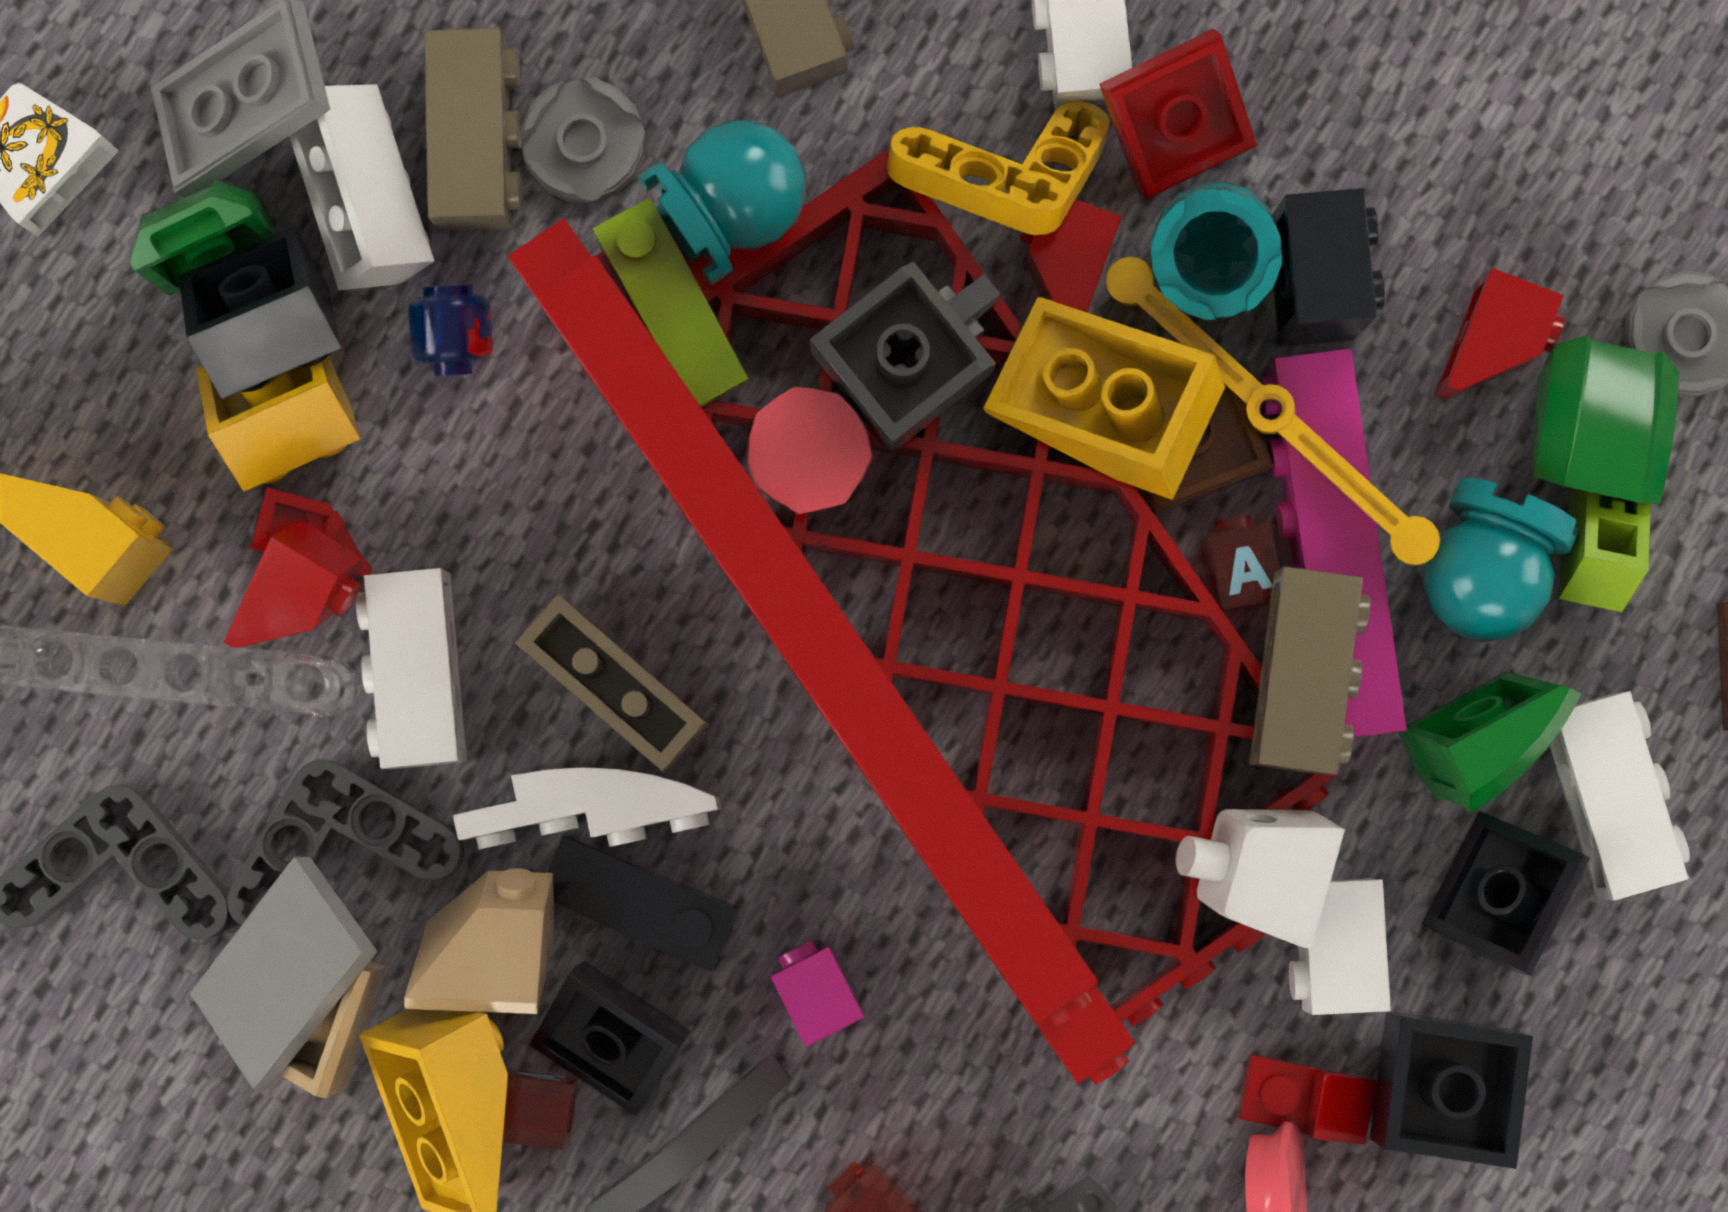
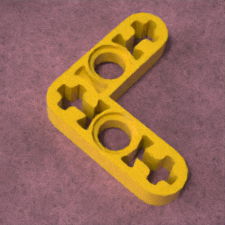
(1036, 194)

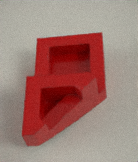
(282, 509)

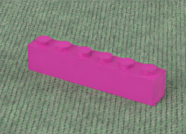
(1328, 527)

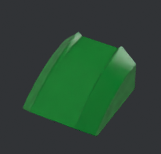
(197, 232)
(1605, 419)
(1487, 737)

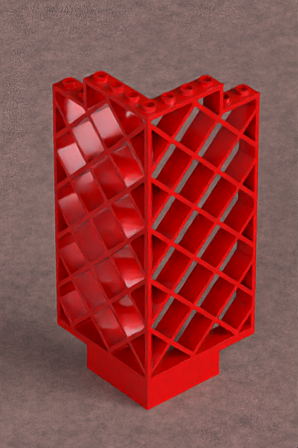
(854, 687)

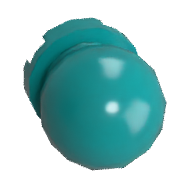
(733, 191)
(1216, 250)
(1495, 562)

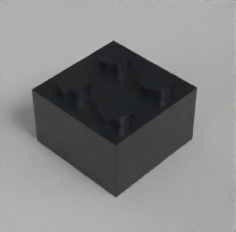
(1326, 267)
(258, 313)
(1451, 1089)

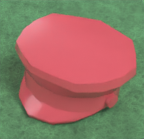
(808, 449)
(1276, 1171)

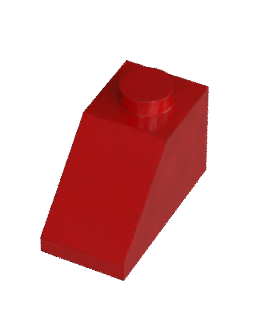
(1072, 257)
(1501, 331)
(295, 586)

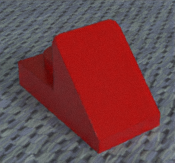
(1314, 1099)

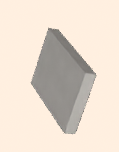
(240, 97)
(282, 972)

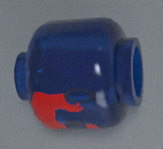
(450, 328)

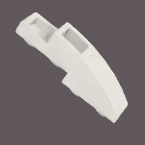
(613, 799)

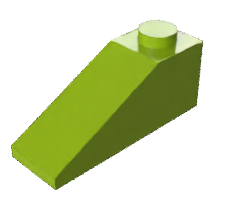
(670, 301)
(1608, 551)

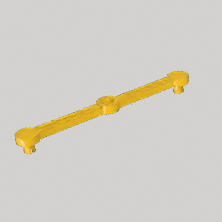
(1412, 538)

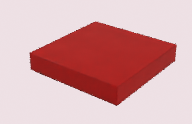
(1178, 114)

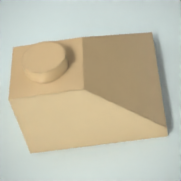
(487, 947)

